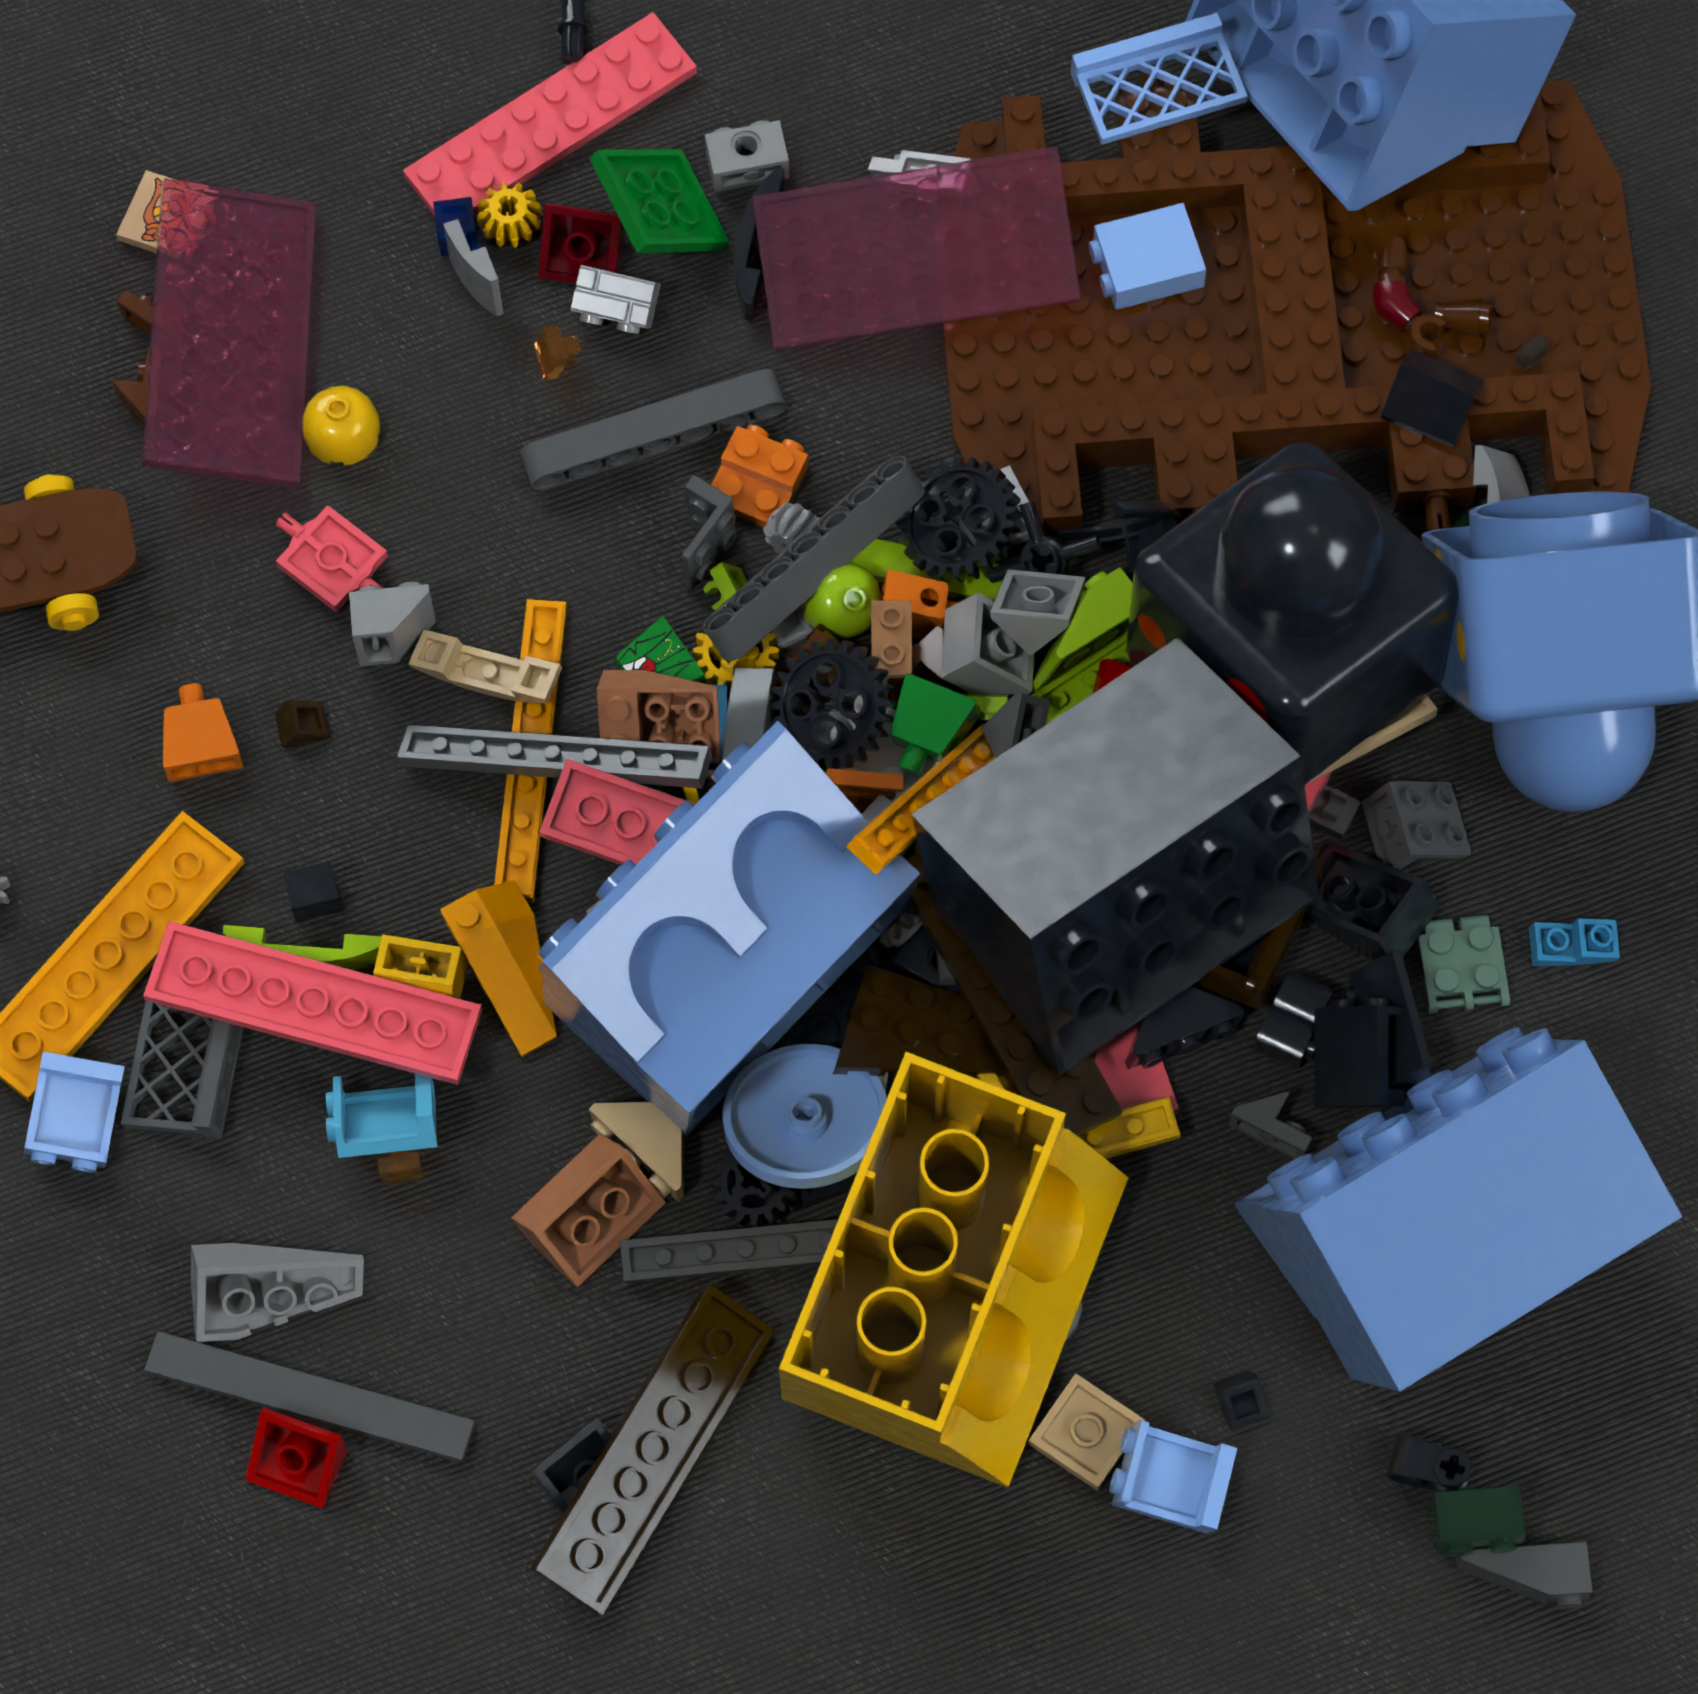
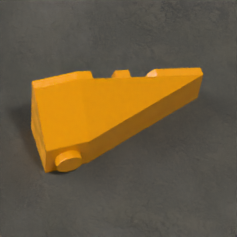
(502, 950)

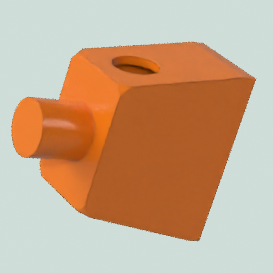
(926, 596)
(197, 737)

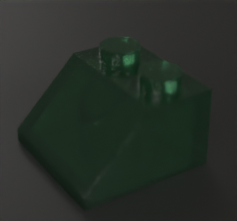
(1476, 1520)

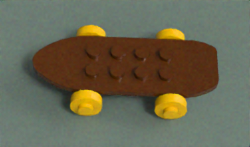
(63, 548)

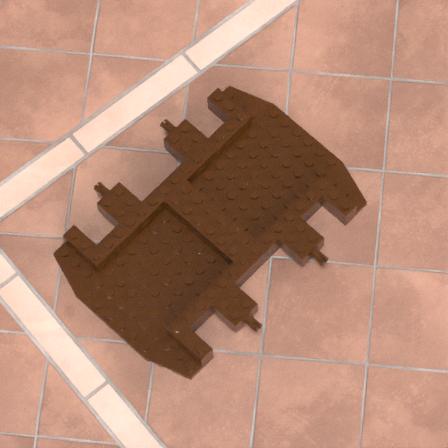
(1288, 321)

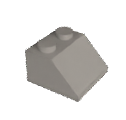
(980, 654)

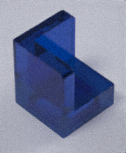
(451, 210)

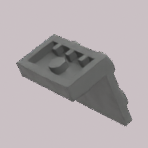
(714, 518)
(1415, 822)

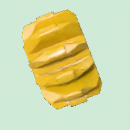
(507, 202)

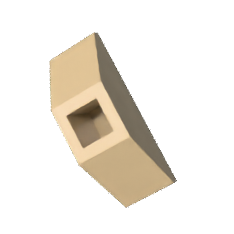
(648, 1139)

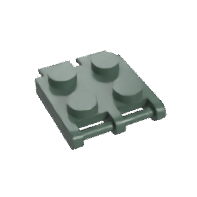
(1462, 963)

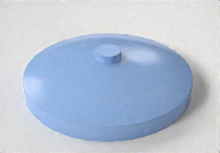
(798, 1119)

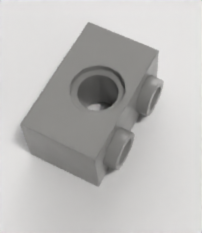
(733, 170)

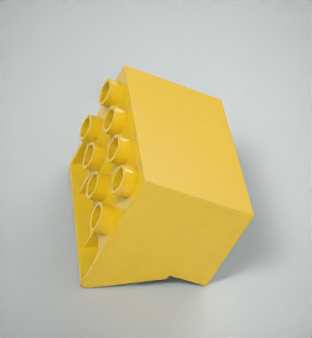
(953, 1272)

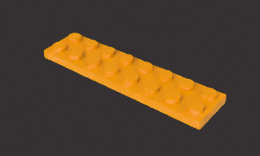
(111, 949)

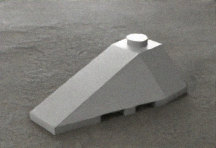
(258, 1285)

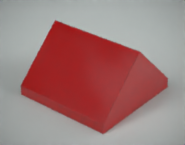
(295, 1458)

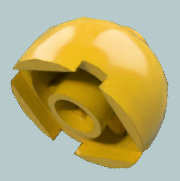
(341, 425)

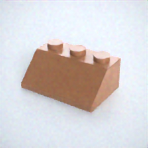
(589, 1209)

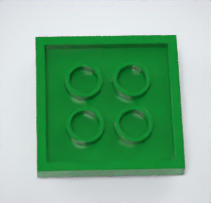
(659, 200)

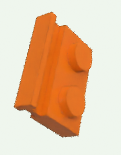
(864, 787)

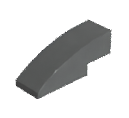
(749, 707)

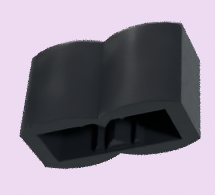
(1290, 1023)

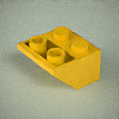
(422, 965)

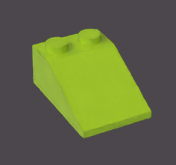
(1097, 621)

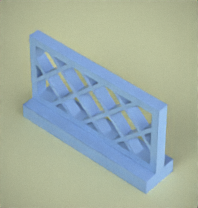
(1151, 49)

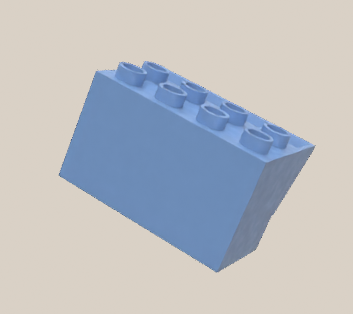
(1389, 84)
(723, 929)
(1461, 1206)

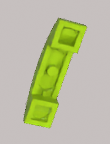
(357, 950)

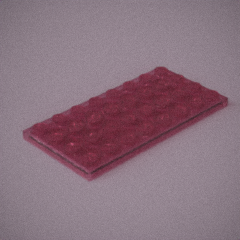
(916, 248)
(229, 334)

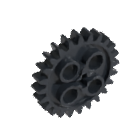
(989, 497)
(854, 677)

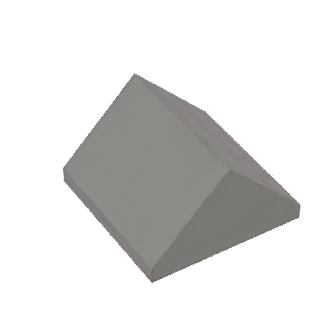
(1036, 606)

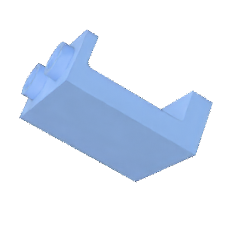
(73, 1111)
(1172, 1477)

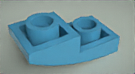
(1575, 943)

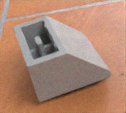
(389, 621)

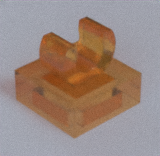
(555, 352)
(400, 1167)

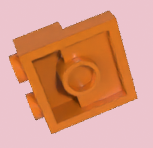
(760, 473)

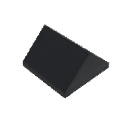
(1431, 398)

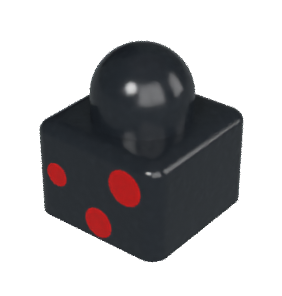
(1301, 603)

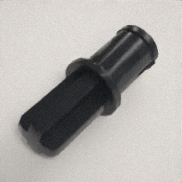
(572, 30)

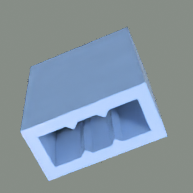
(1147, 256)

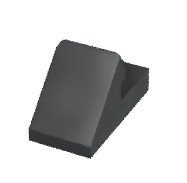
(1262, 1123)

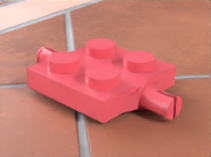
(329, 556)

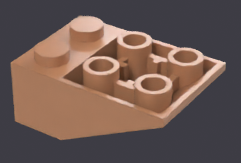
(658, 709)

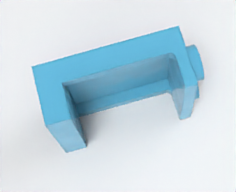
(382, 1118)

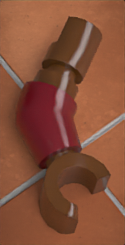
(1397, 307)

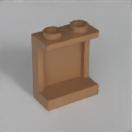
(892, 637)

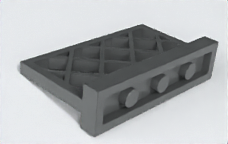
(212, 1086)

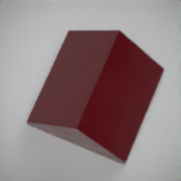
(578, 238)

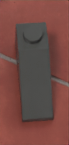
(1539, 1571)

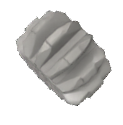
(787, 525)

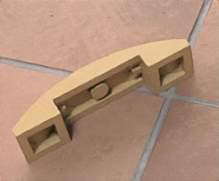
(483, 670)

